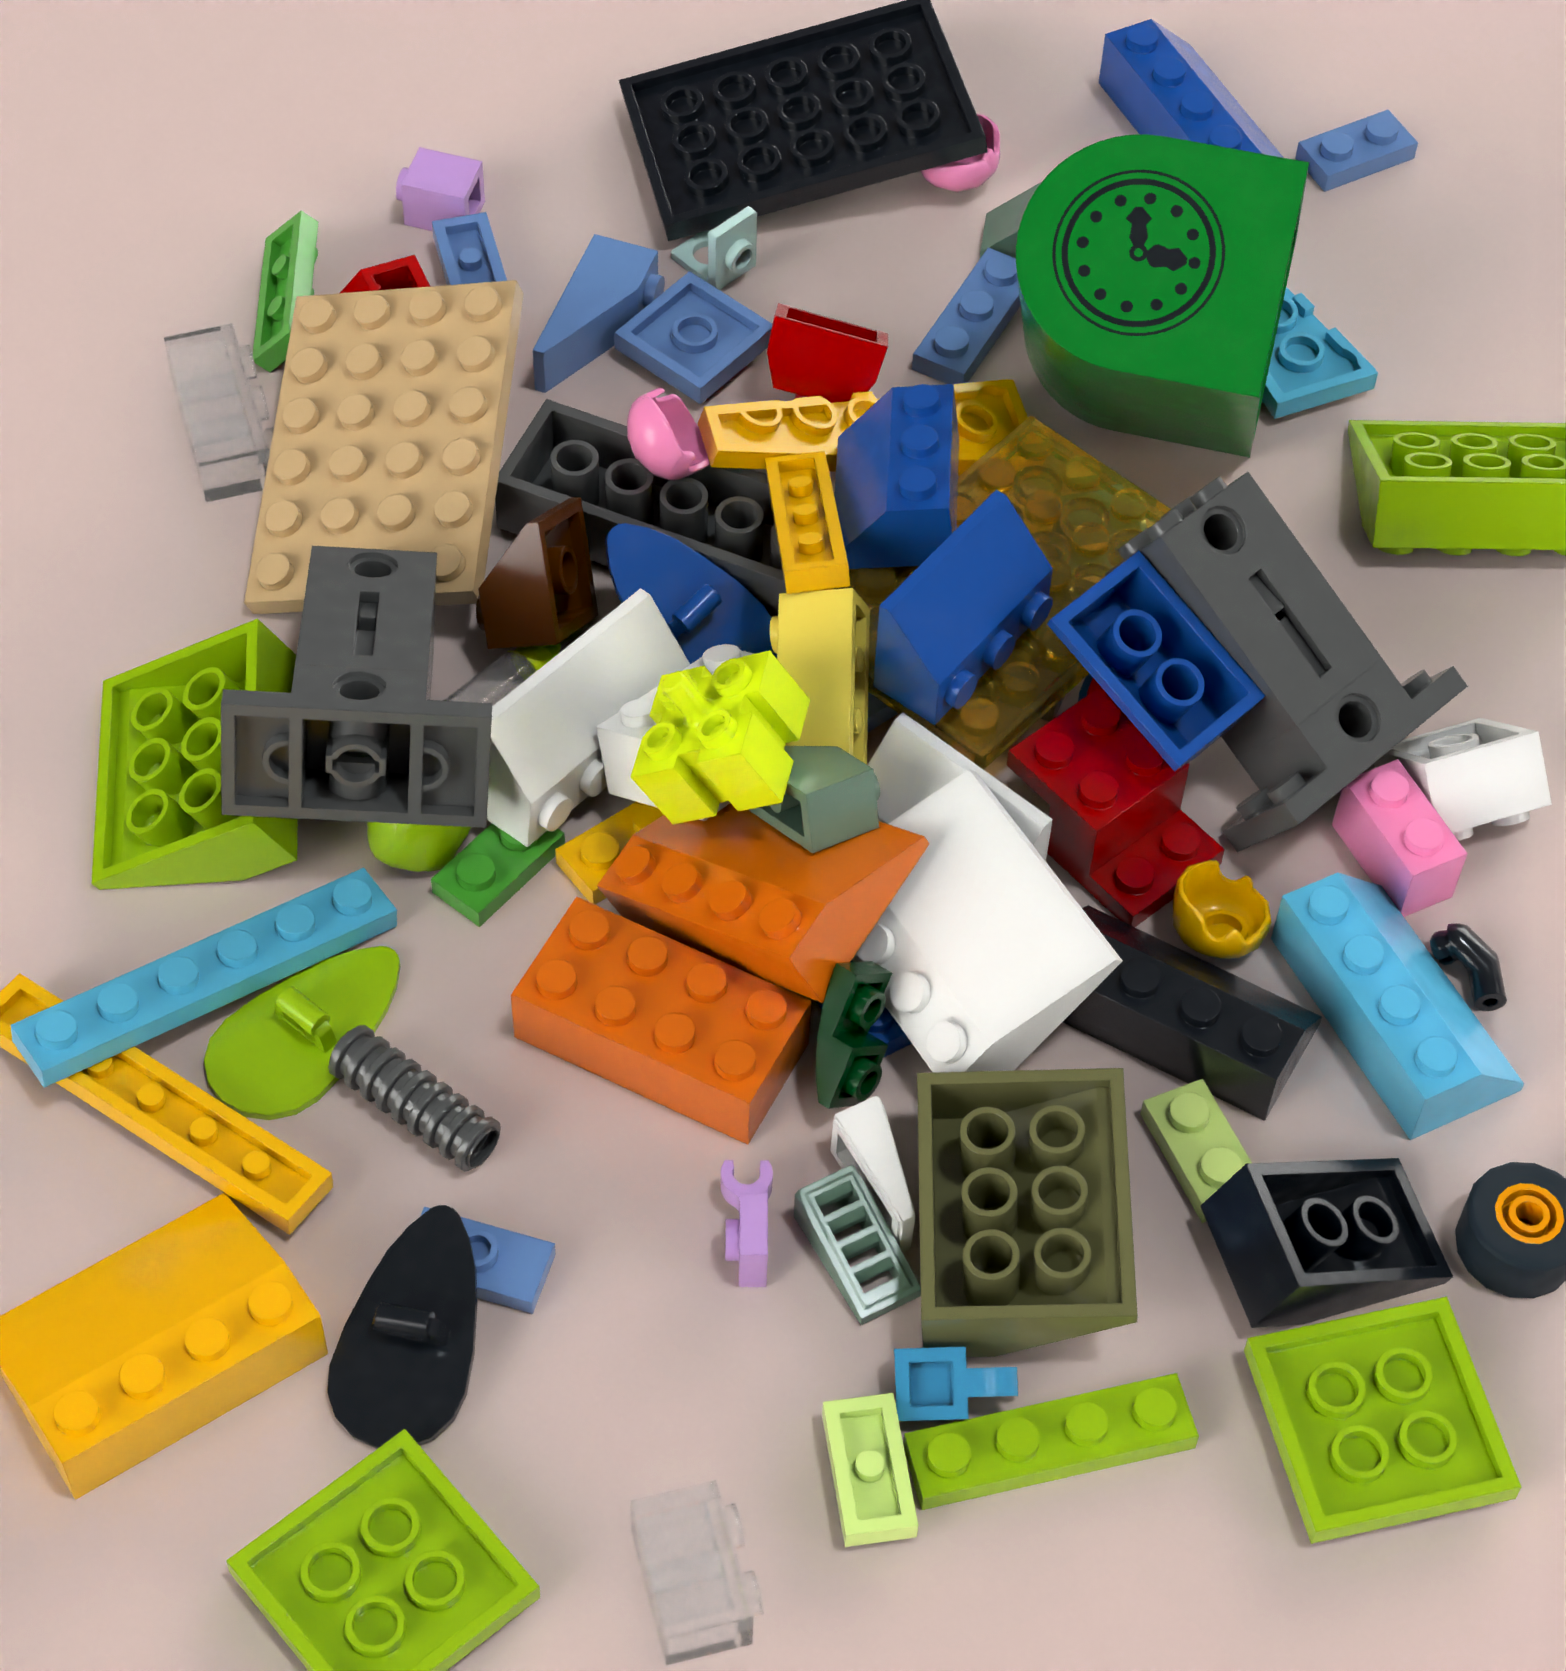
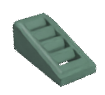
(835, 1206)

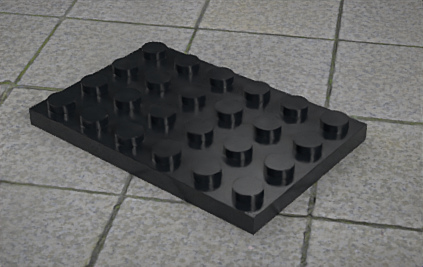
(801, 116)

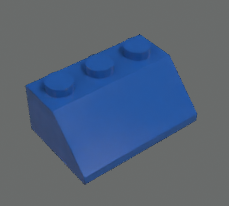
(899, 477)
(962, 611)
(1156, 661)

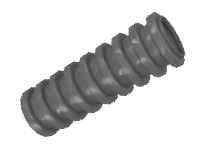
(414, 1097)

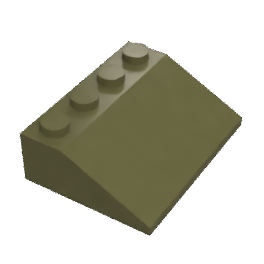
(1023, 1208)

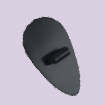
(410, 1336)

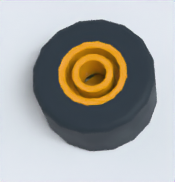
(1515, 1230)

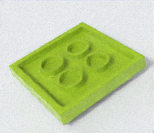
(1380, 1419)
(384, 1570)

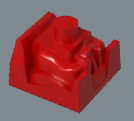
(823, 355)

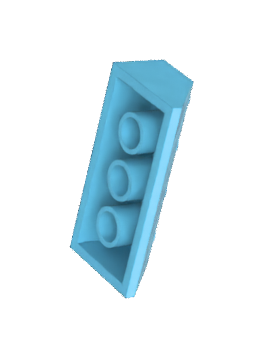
(1390, 1003)

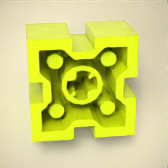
(721, 738)

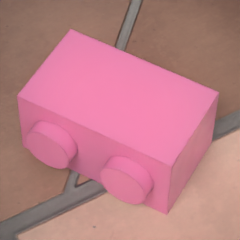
(1399, 838)

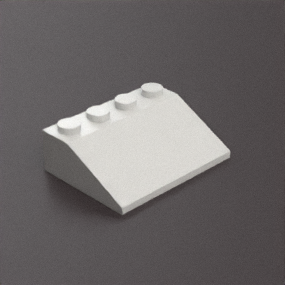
(982, 937)

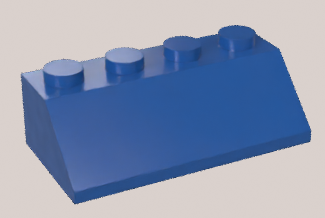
(1173, 92)

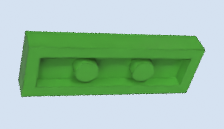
(285, 275)

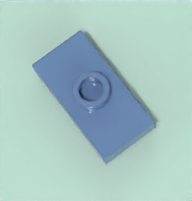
(508, 1264)

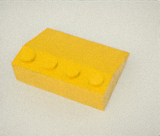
(156, 1342)

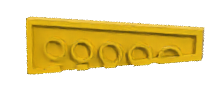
(751, 431)

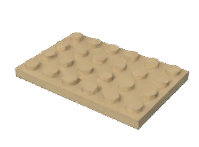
(388, 434)

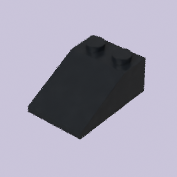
(1322, 1238)

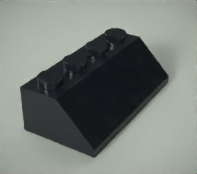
(1194, 1019)

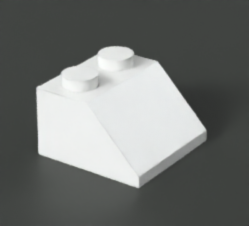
(1477, 773)

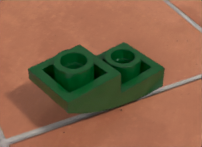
(845, 1051)

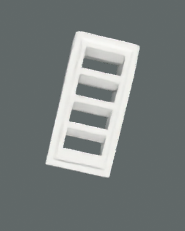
(865, 1140)

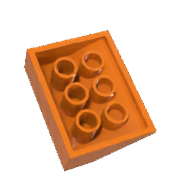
(760, 896)

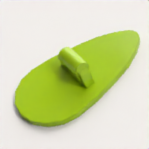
(278, 1047)

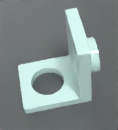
(729, 250)

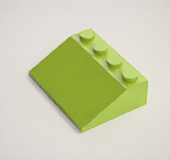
(1461, 485)
(163, 767)

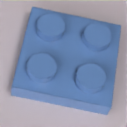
(694, 337)

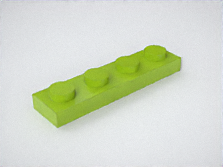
(1049, 1441)

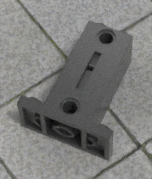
(1326, 687)
(359, 718)

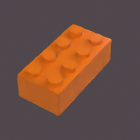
(661, 1019)

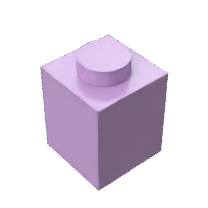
(439, 188)

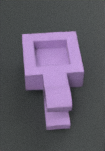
(748, 1236)

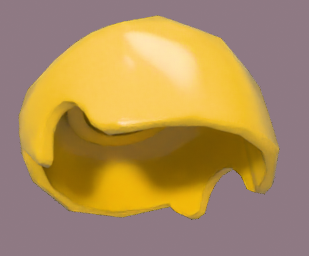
(1219, 913)

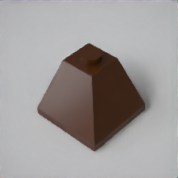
(541, 583)

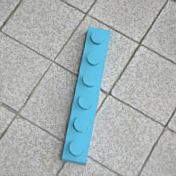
(202, 977)

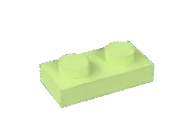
(1194, 1140)
(869, 1469)

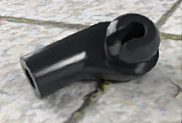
(1479, 960)

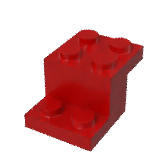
(1112, 807)

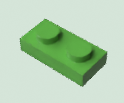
(492, 871)

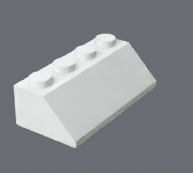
(546, 731)

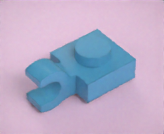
(938, 1383)

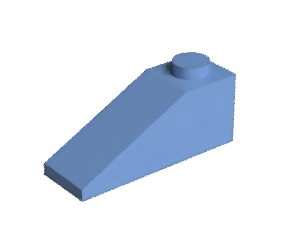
(602, 295)

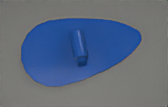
(691, 592)

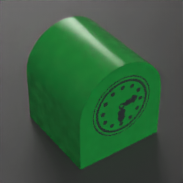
(1159, 285)

